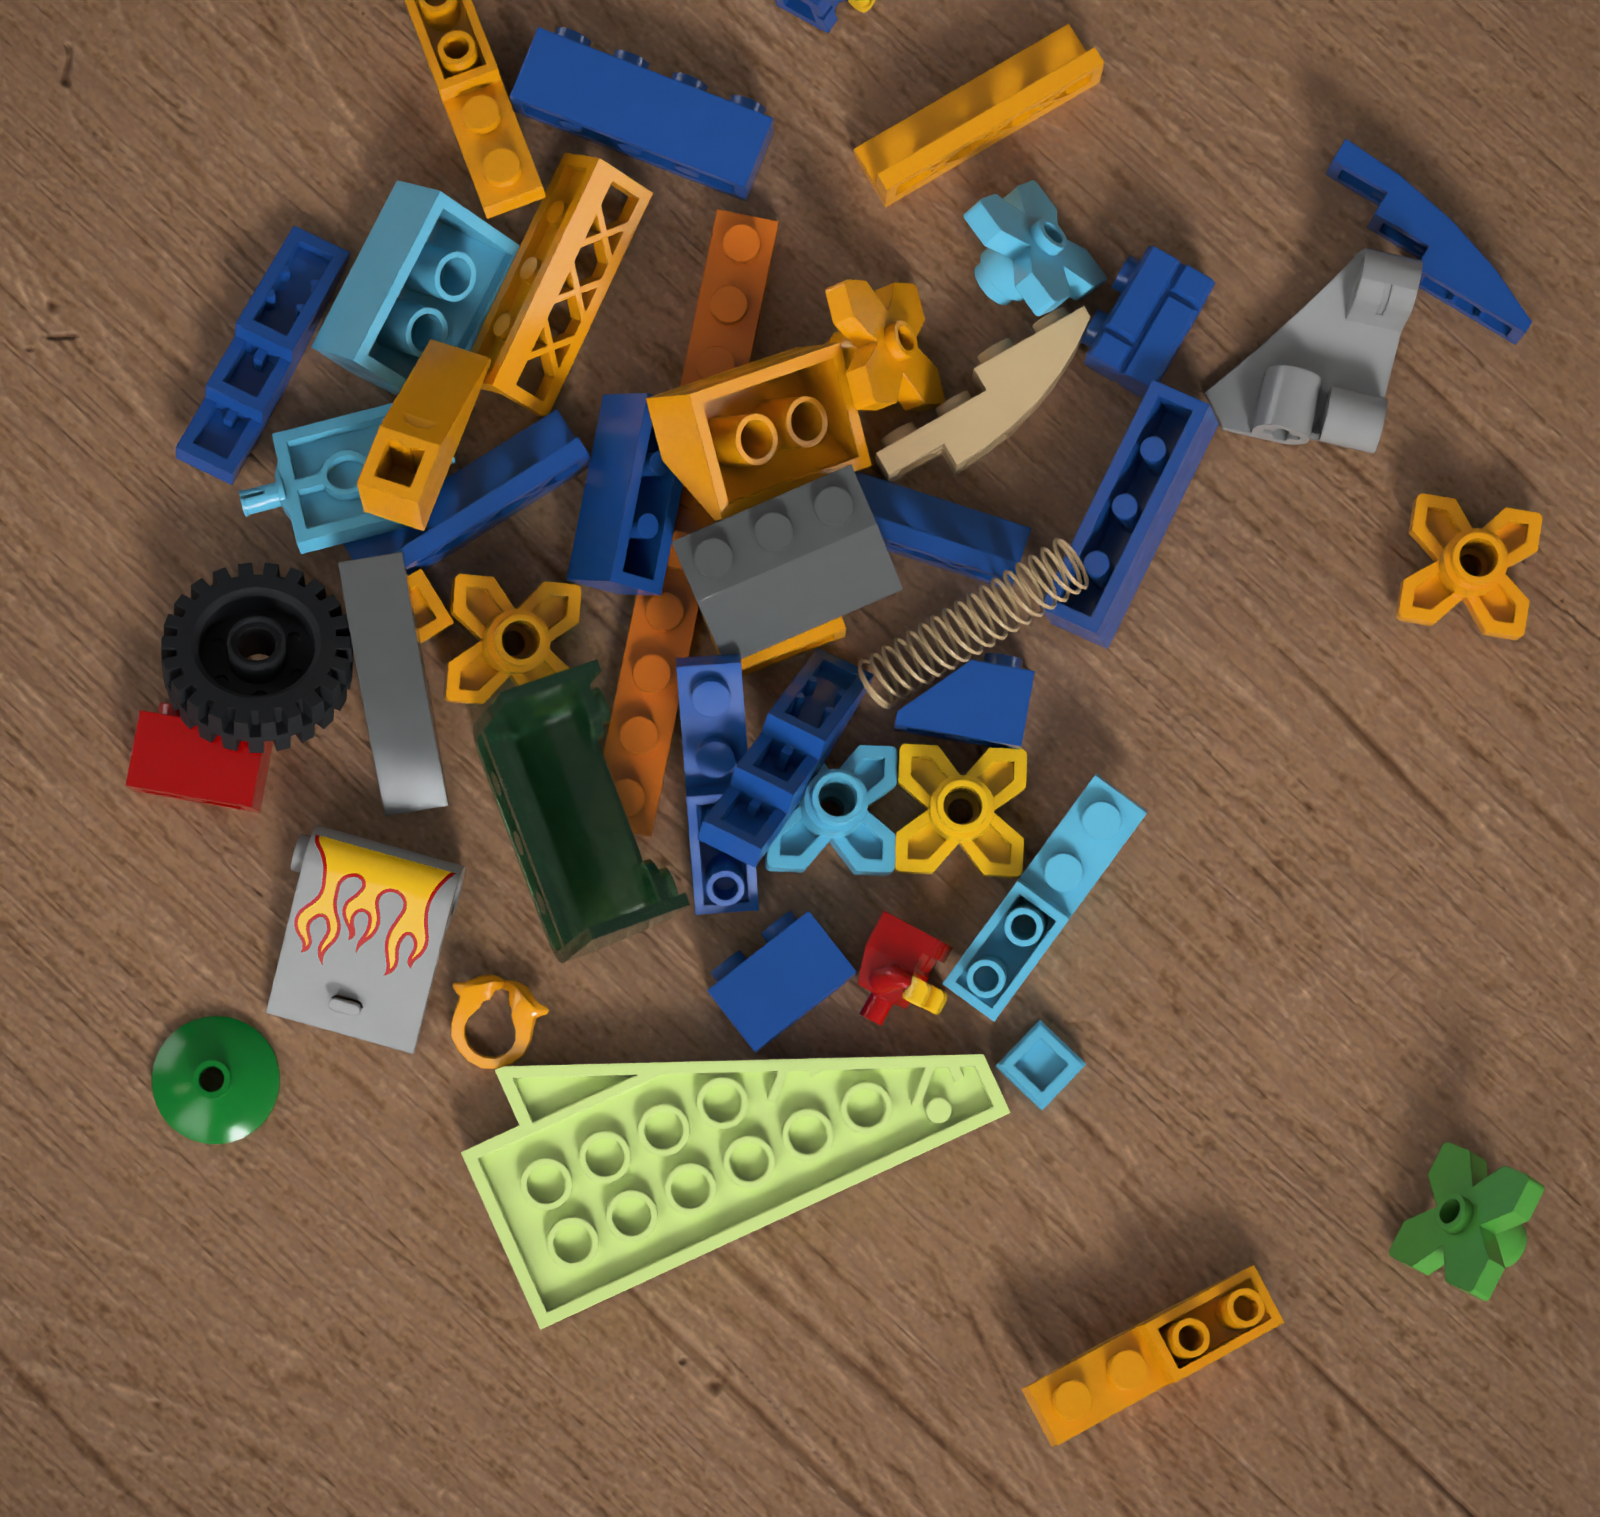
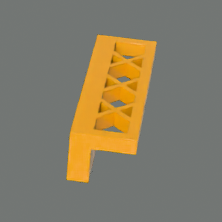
(978, 114)
(547, 264)

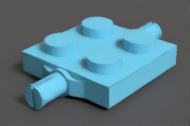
(319, 481)

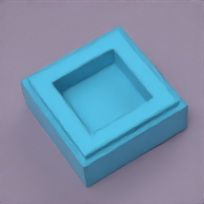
(1040, 1065)

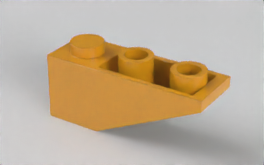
(421, 435)

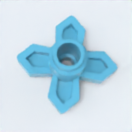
(1029, 252)
(855, 835)

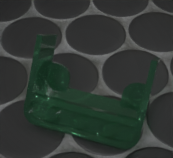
(567, 815)

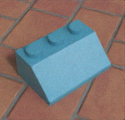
(418, 278)

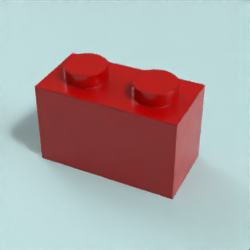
(183, 766)

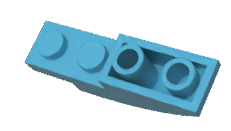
(1045, 897)

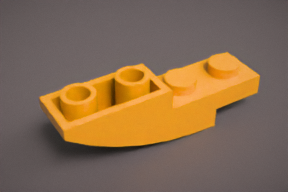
(476, 104)
(1152, 1355)

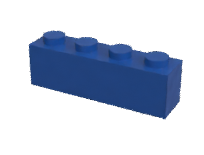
(643, 112)
(1133, 511)

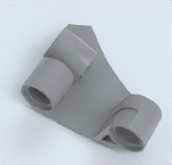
(1329, 363)

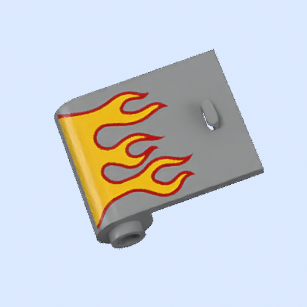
(363, 929)

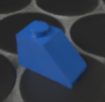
(974, 705)

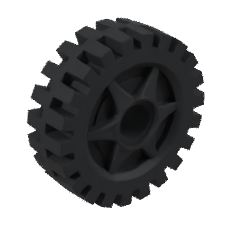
(257, 699)

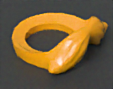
(524, 1012)

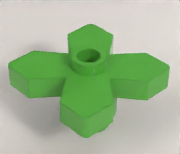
(1475, 1223)

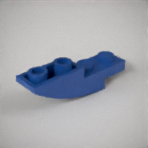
(712, 747)

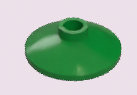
(248, 1086)

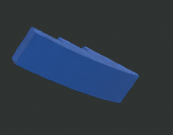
(1451, 263)
(262, 354)
(784, 757)

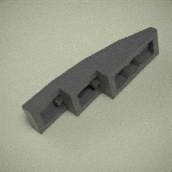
(393, 683)

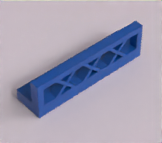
(486, 494)
(944, 531)

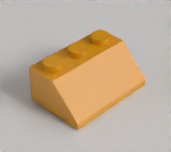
(760, 428)

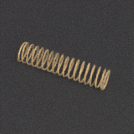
(1009, 591)

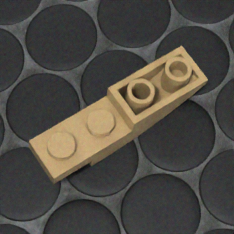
(1010, 389)

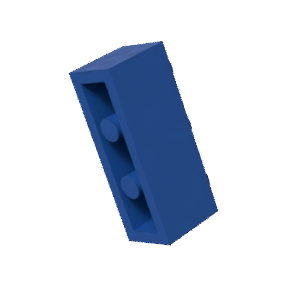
(625, 504)

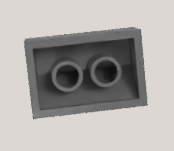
(788, 564)

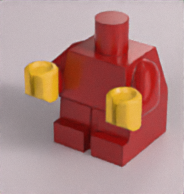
(898, 969)

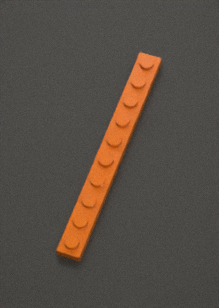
(666, 624)

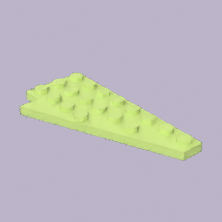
(668, 1160)

